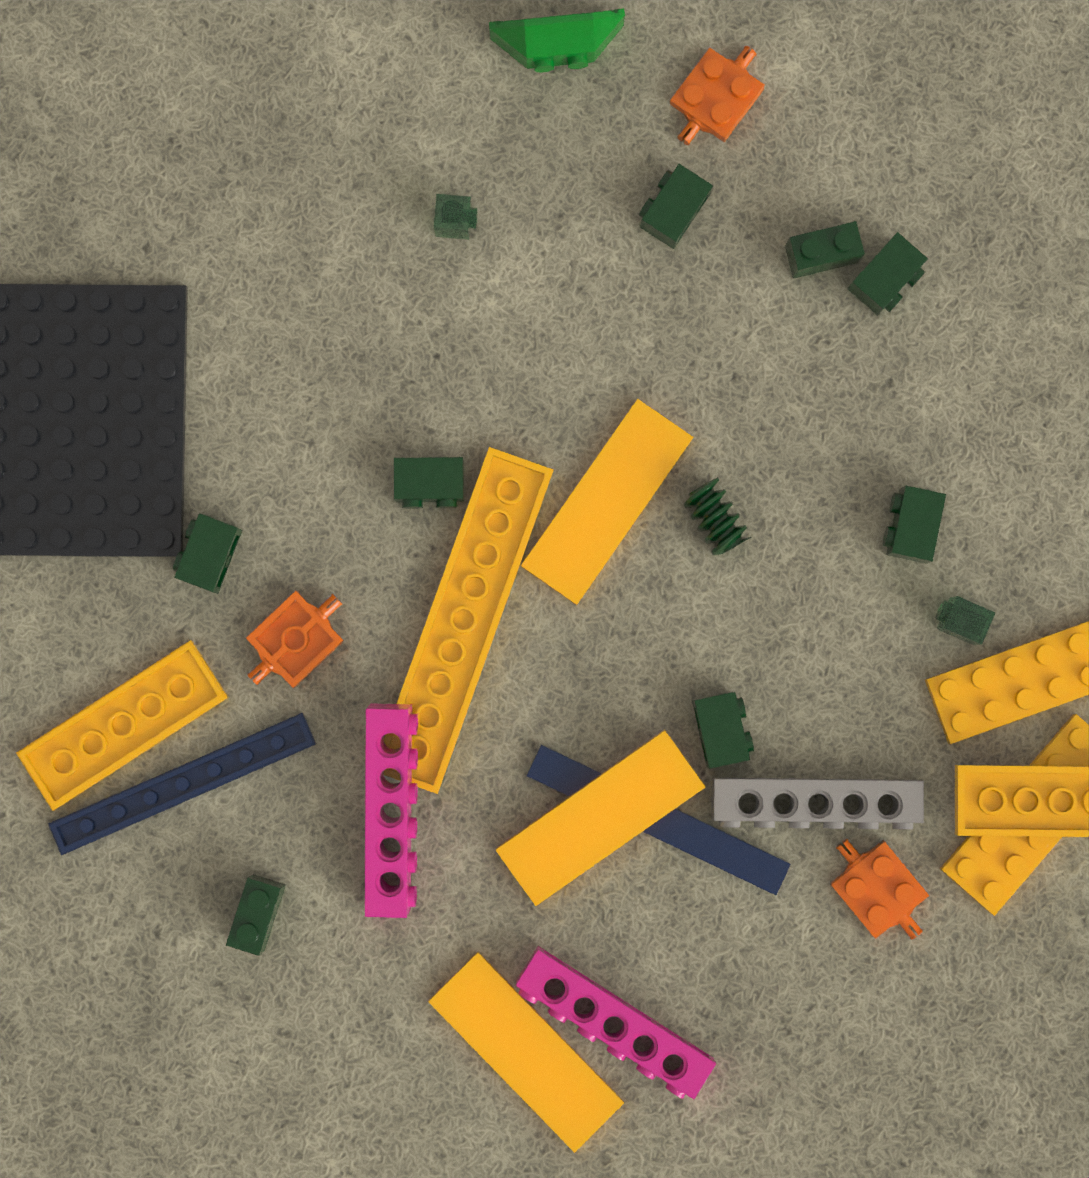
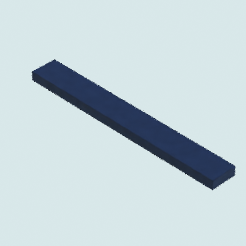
(182, 784)
(674, 828)

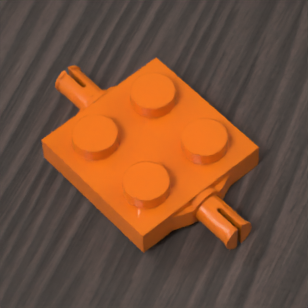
(717, 95)
(294, 639)
(879, 889)

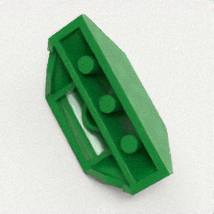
(557, 39)

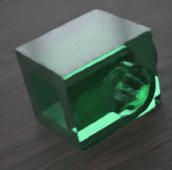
(454, 216)
(964, 620)

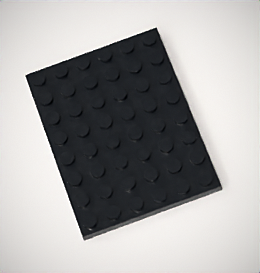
(92, 419)

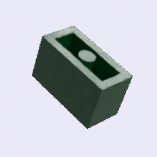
(675, 206)
(824, 249)
(888, 273)
(429, 481)
(914, 524)
(206, 553)
(722, 729)
(255, 914)

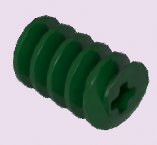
(716, 517)

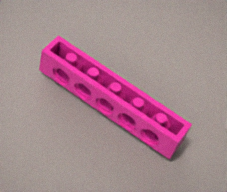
(380, 897)
(683, 1081)

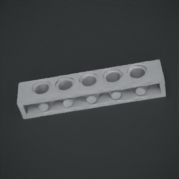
(906, 797)

